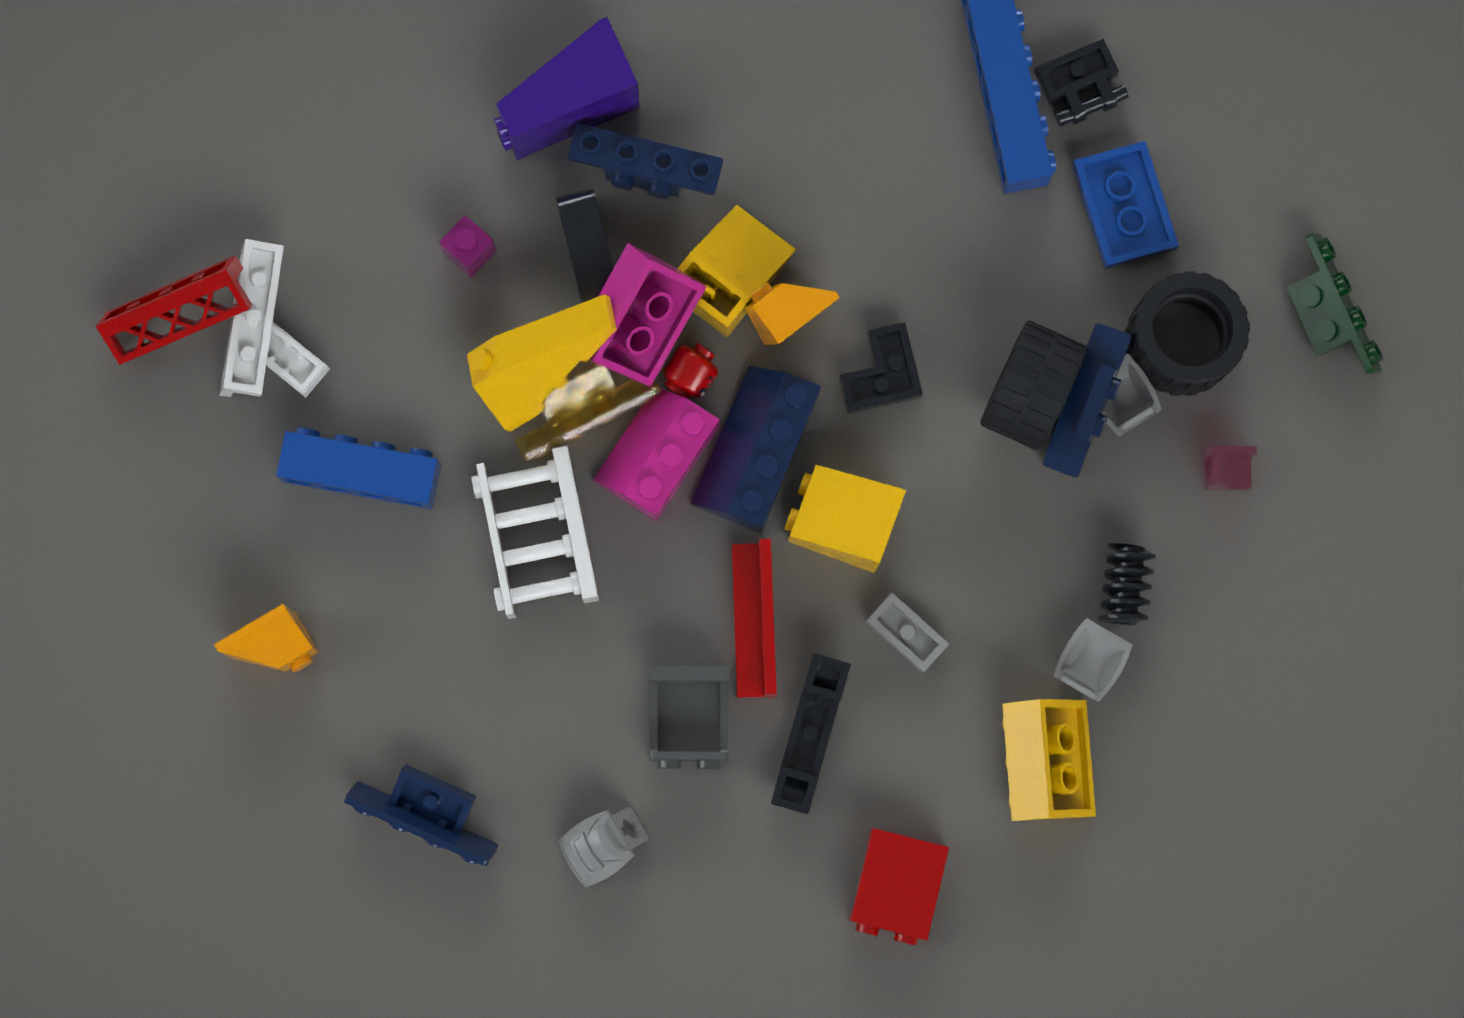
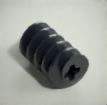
(1127, 584)

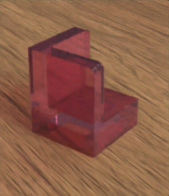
(1228, 467)

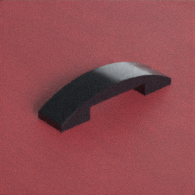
(810, 733)

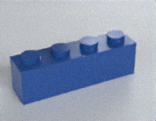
(359, 469)

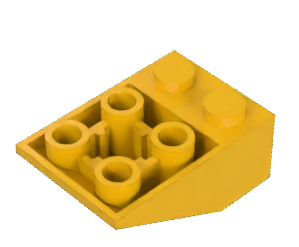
(732, 265)

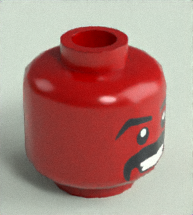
(690, 371)

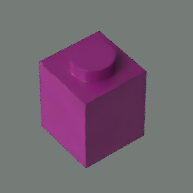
(467, 246)

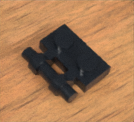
(1076, 72)

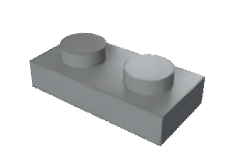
(907, 633)

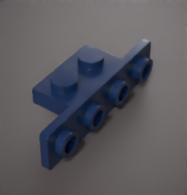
(645, 163)
(1085, 404)
(427, 810)

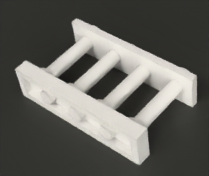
(564, 508)

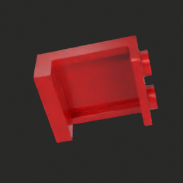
(898, 886)

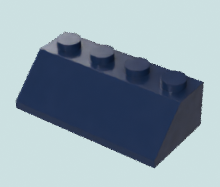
(756, 447)

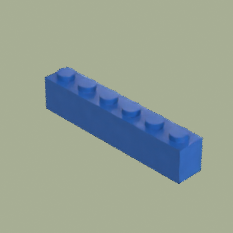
(1009, 94)

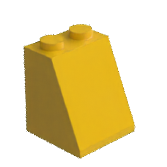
(845, 516)

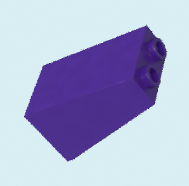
(580, 84)

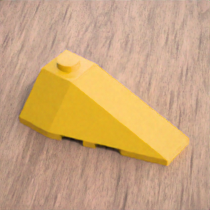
(527, 363)

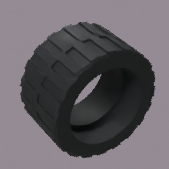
(1218, 303)
(1033, 385)

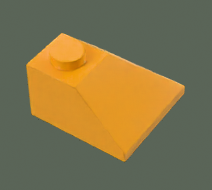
(785, 309)
(271, 641)

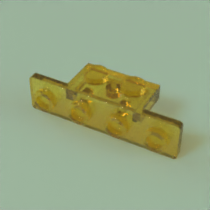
(580, 405)

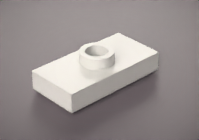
(294, 362)

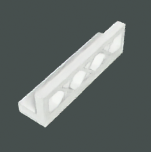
(251, 329)

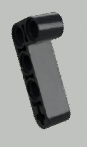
(585, 242)

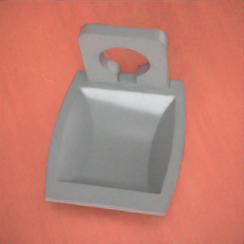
(1134, 401)
(1092, 660)
(599, 847)

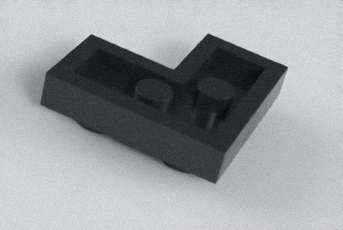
(892, 378)

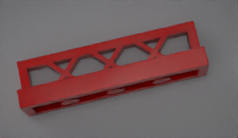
(171, 297)
(754, 620)

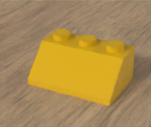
(1048, 759)

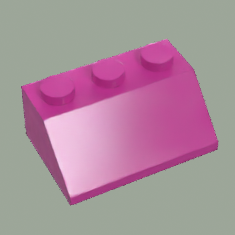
(649, 310)
(657, 452)

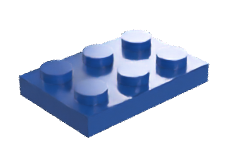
(1125, 205)

